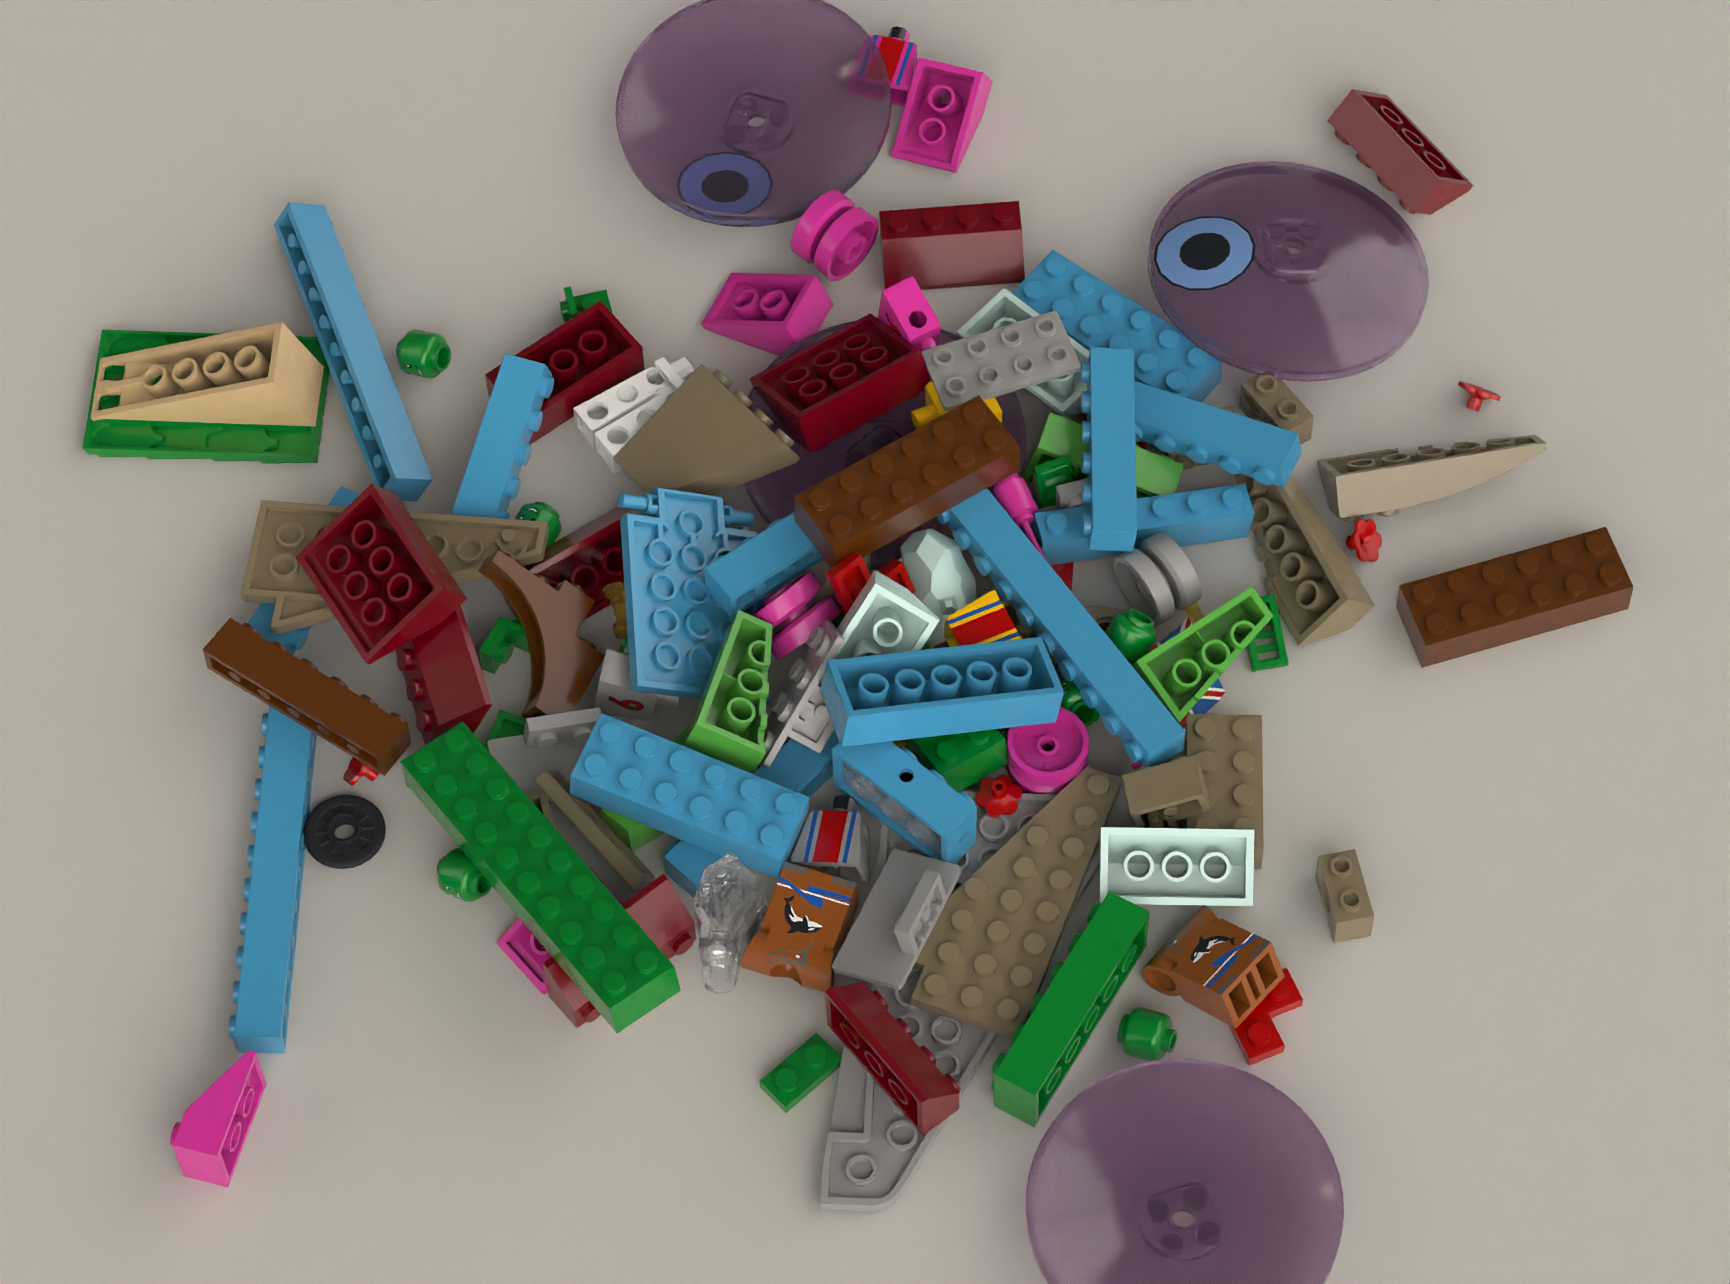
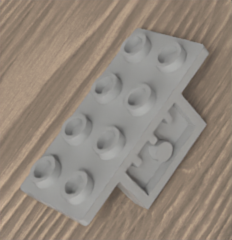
(1001, 360)
(800, 708)
(546, 745)
(896, 919)

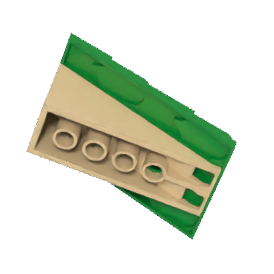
(208, 396)

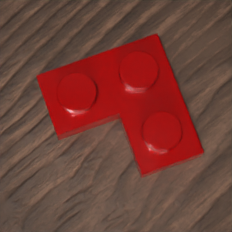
(852, 574)
(1257, 1033)

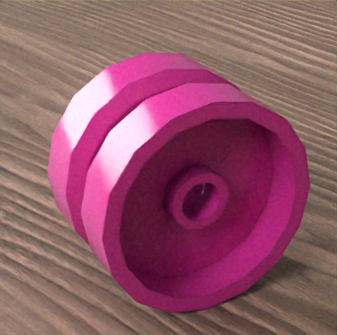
(834, 235)
(790, 609)
(1047, 754)

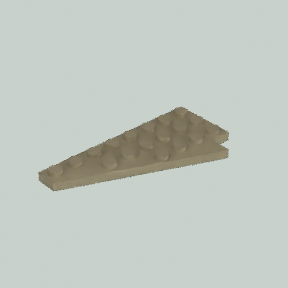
(288, 527)
(1010, 914)

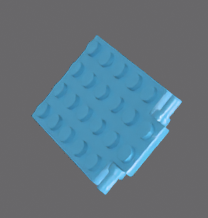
(669, 612)

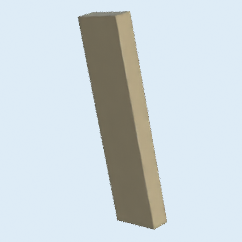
(596, 830)

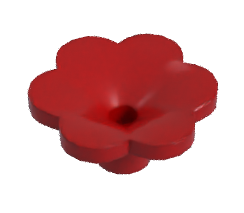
(1477, 395)
(1365, 540)
(358, 769)
(998, 796)

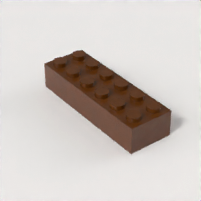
(907, 482)
(1514, 597)

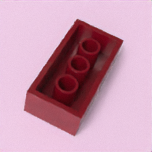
(584, 360)

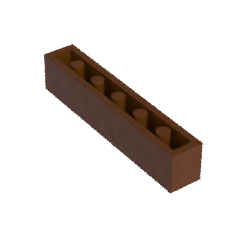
(308, 695)

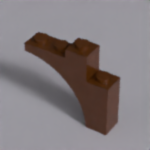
(550, 618)

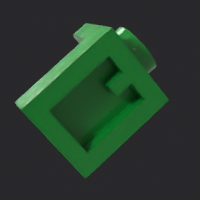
(575, 305)
(501, 642)

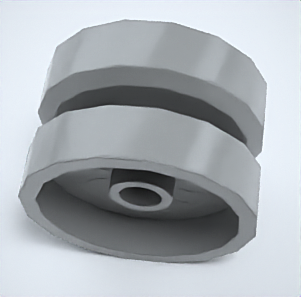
(1157, 578)

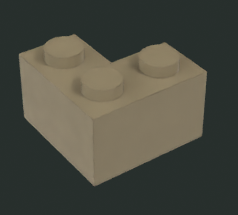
(1166, 793)

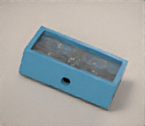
(907, 798)

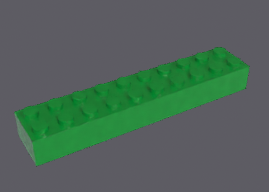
(541, 877)

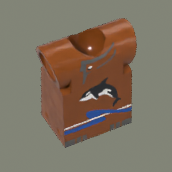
(803, 927)
(1215, 967)

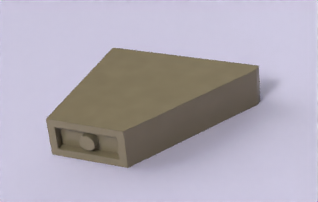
(705, 440)

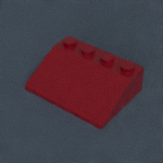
(842, 382)
(380, 574)

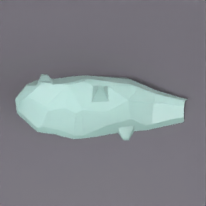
(938, 575)

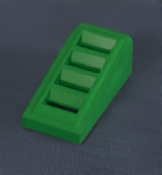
(1045, 489)
(1279, 645)

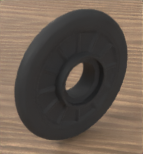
(348, 852)

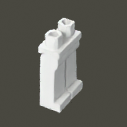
(621, 411)

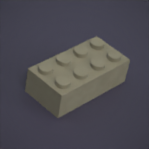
(1232, 770)

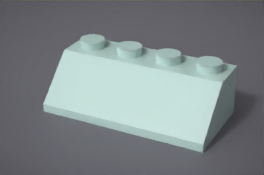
(1004, 309)
(885, 621)
(1177, 865)

